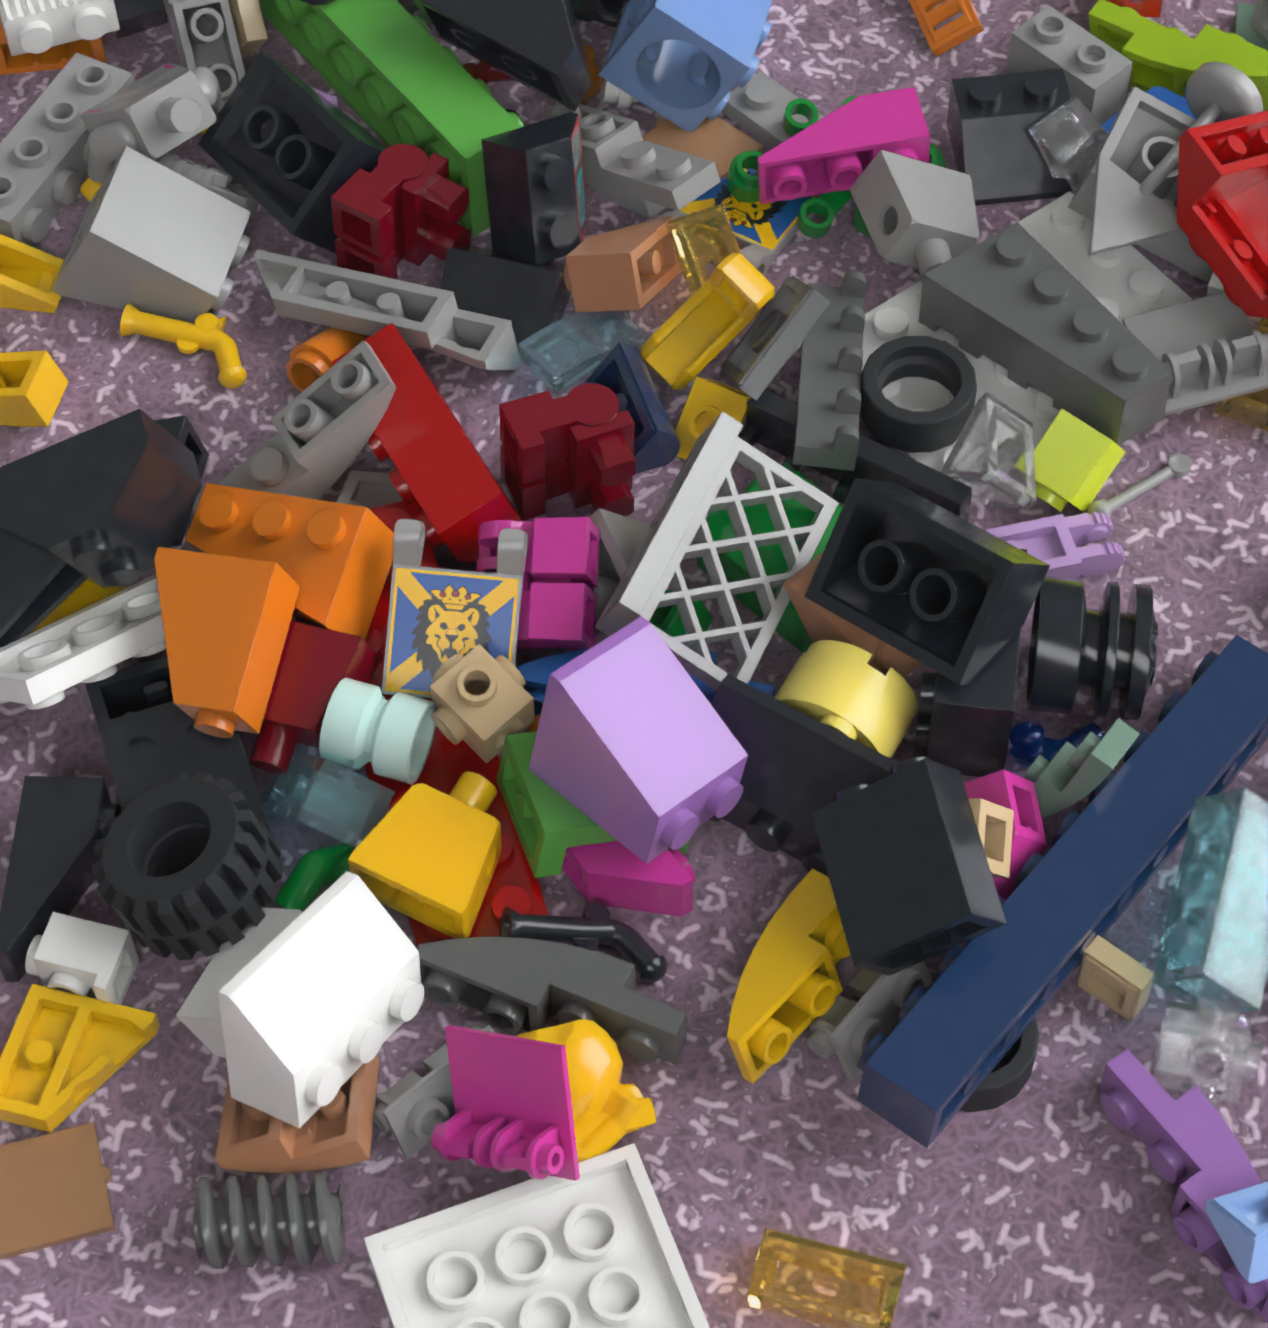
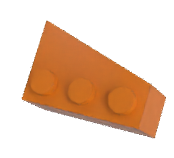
(326, 547)

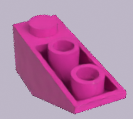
(843, 144)

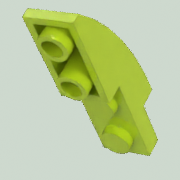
(1168, 55)

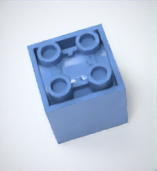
(686, 54)

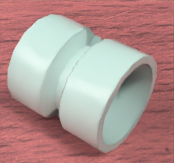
(368, 728)

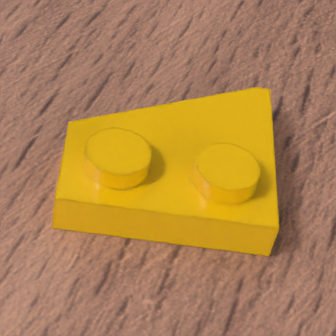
(64, 1052)

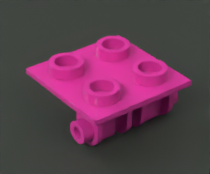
(509, 1105)

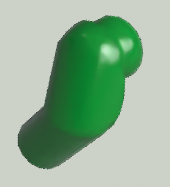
(312, 872)

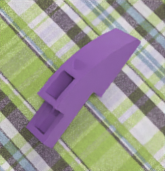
(1185, 1146)

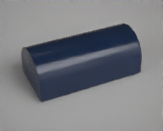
(630, 380)

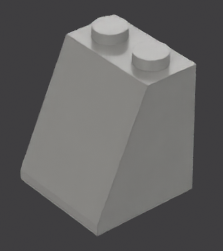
(154, 243)

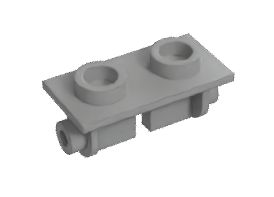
(852, 1025)
(418, 1103)

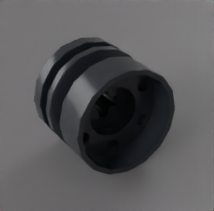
(1091, 648)

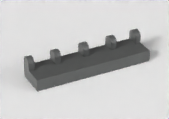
(832, 379)

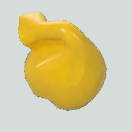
(600, 1104)

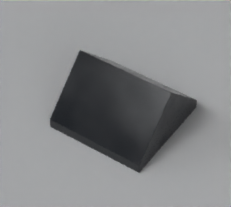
(506, 288)

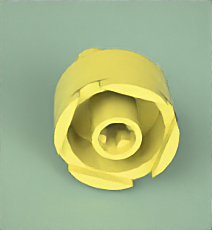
(851, 696)

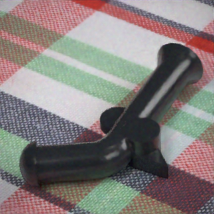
(588, 932)

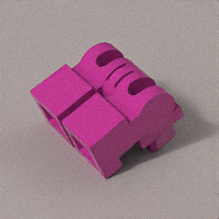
(558, 571)

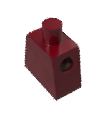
(304, 682)

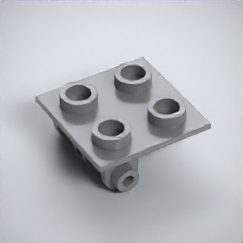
(1206, 348)

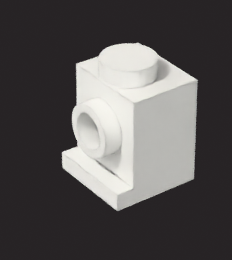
(83, 958)

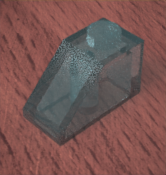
(328, 799)

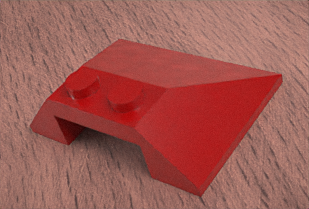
(1226, 204)

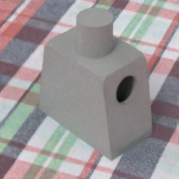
(916, 210)

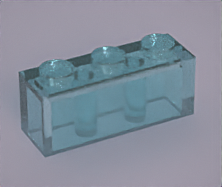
(1219, 905)

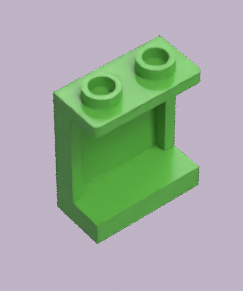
(539, 813)

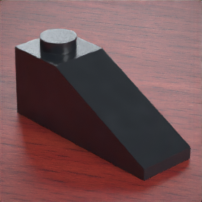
(49, 859)

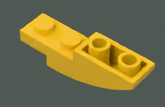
(788, 977)

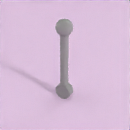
(1177, 466)

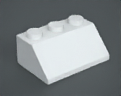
(318, 1003)

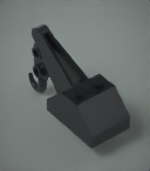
(521, 38)
(88, 514)

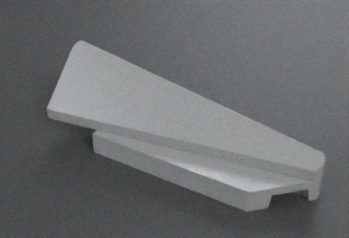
(370, 302)

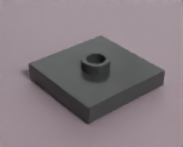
(774, 336)

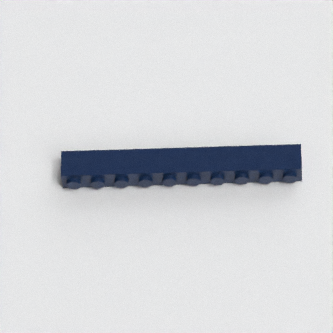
(1065, 899)

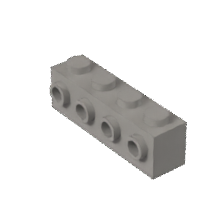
(48, 148)

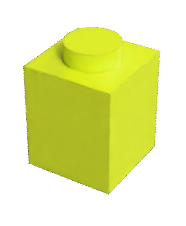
(1073, 462)

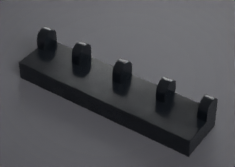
(772, 424)

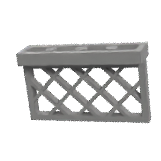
(683, 517)

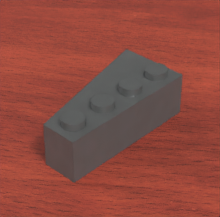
(1048, 332)

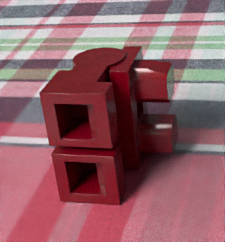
(398, 212)
(568, 447)

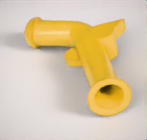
(190, 337)

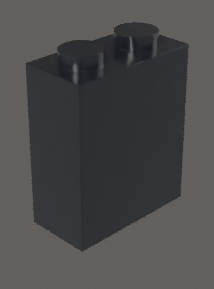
(907, 866)

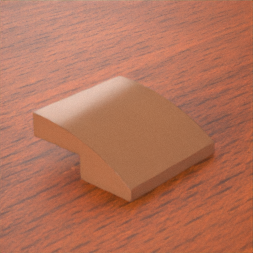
(328, 1139)

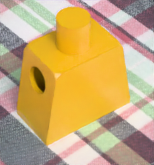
(434, 854)

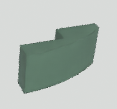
(1078, 771)

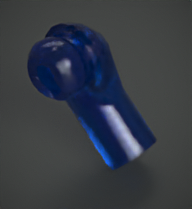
(1030, 741)

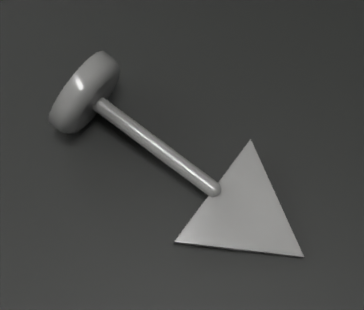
(1128, 210)

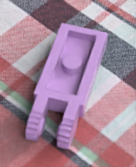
(1055, 543)

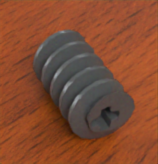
(269, 1222)

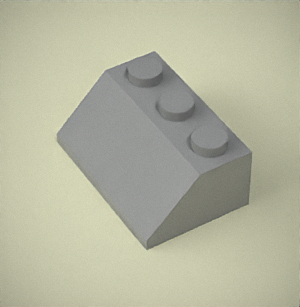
(1136, 144)

